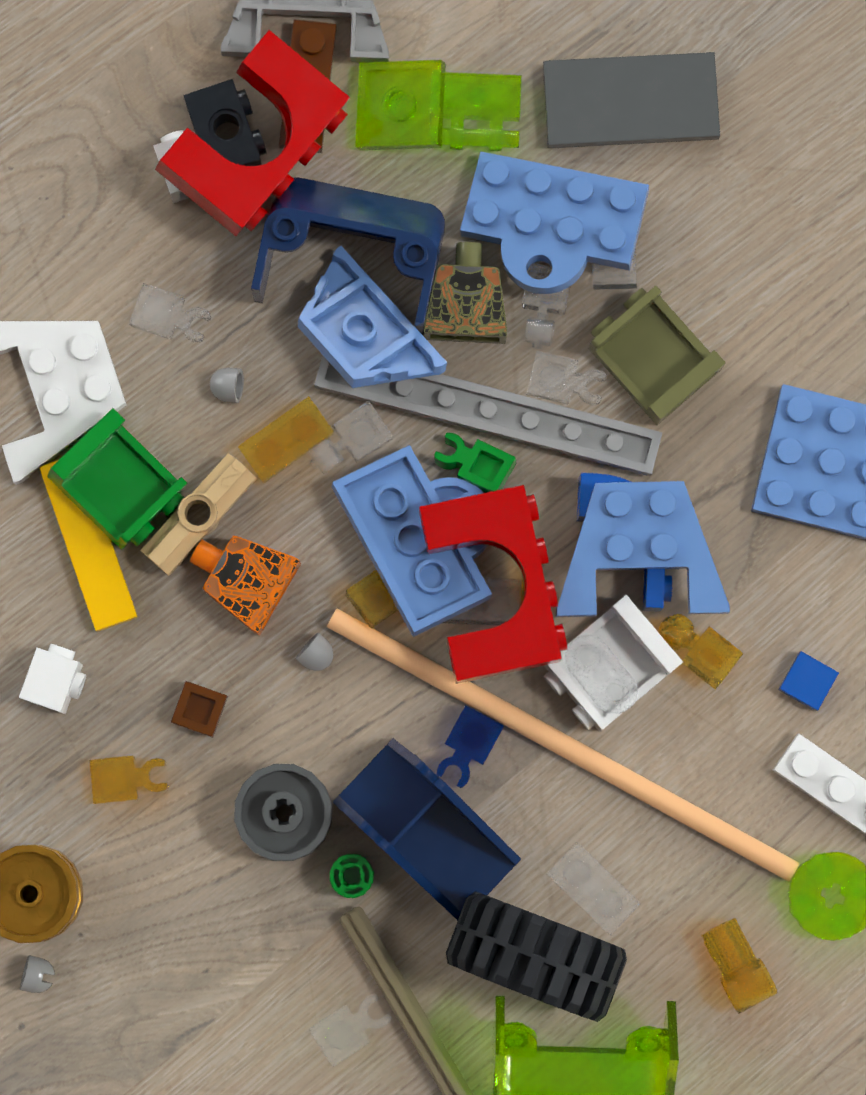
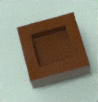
(199, 709)

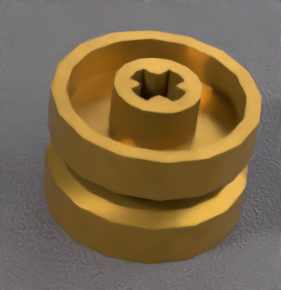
(57, 899)

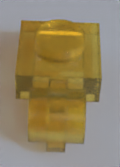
(708, 655)

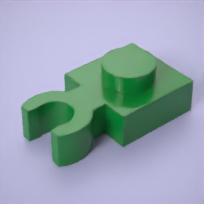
(481, 466)

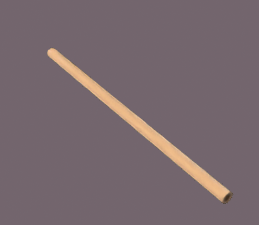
(564, 745)

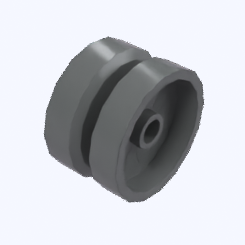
(257, 809)

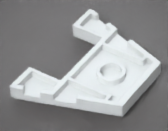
(70, 384)

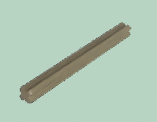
(403, 1003)

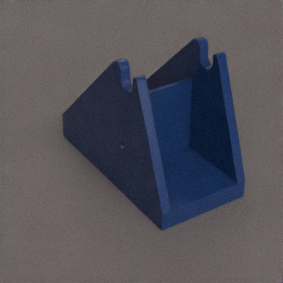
(426, 827)

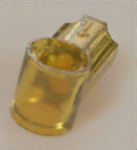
(742, 974)

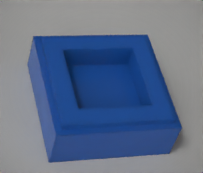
(808, 681)

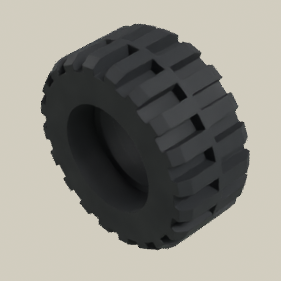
(536, 956)

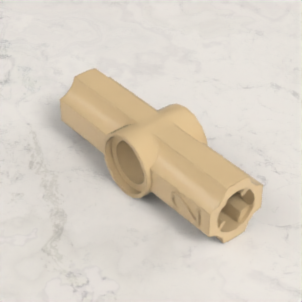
(218, 492)

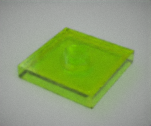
(400, 105)

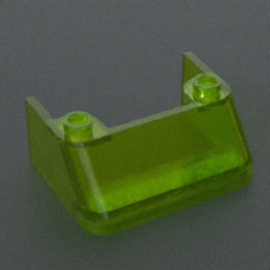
(642, 1068)

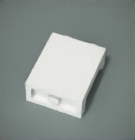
(636, 647)

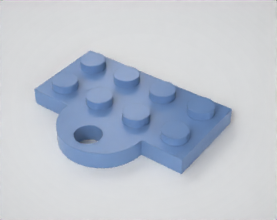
(553, 218)
(384, 512)

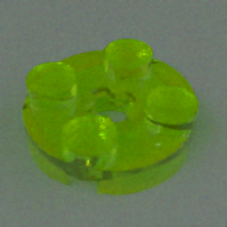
(809, 906)

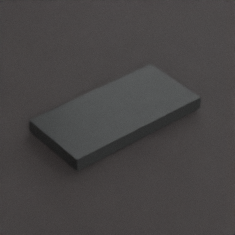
(631, 100)

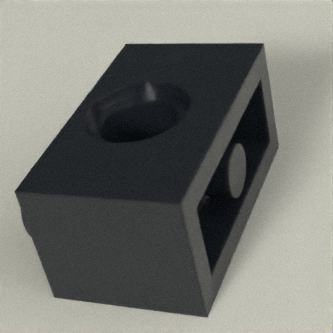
(220, 105)

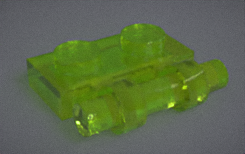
(481, 98)

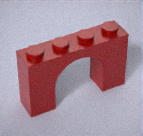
(236, 192)
(504, 522)

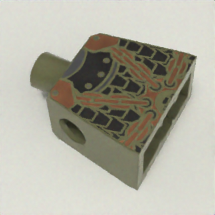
(466, 300)

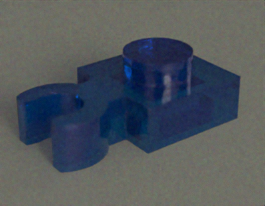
(471, 739)

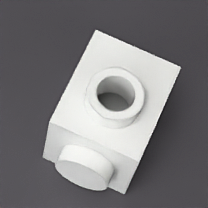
(53, 679)

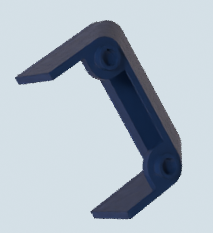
(410, 224)

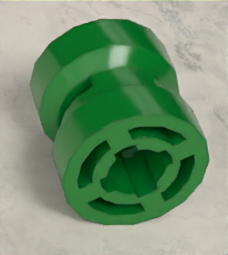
(351, 875)

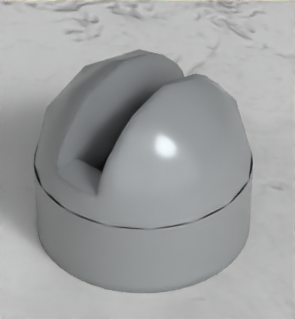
(227, 384)
(316, 653)
(33, 975)

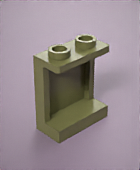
(654, 354)

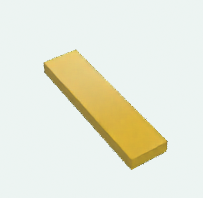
(92, 560)

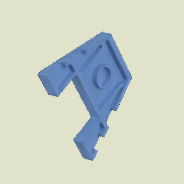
(641, 529)

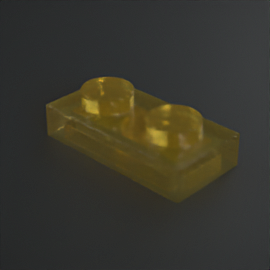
(286, 439)

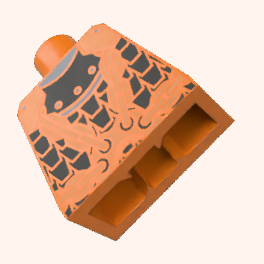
(246, 578)

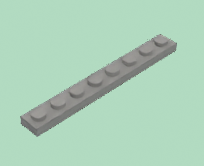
(509, 417)

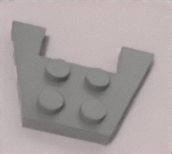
(366, 33)

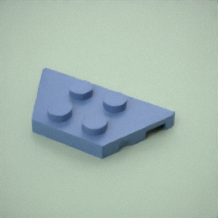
(364, 329)

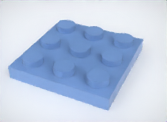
(815, 463)

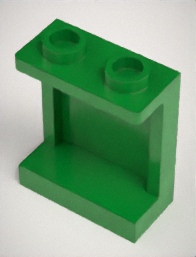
(117, 481)

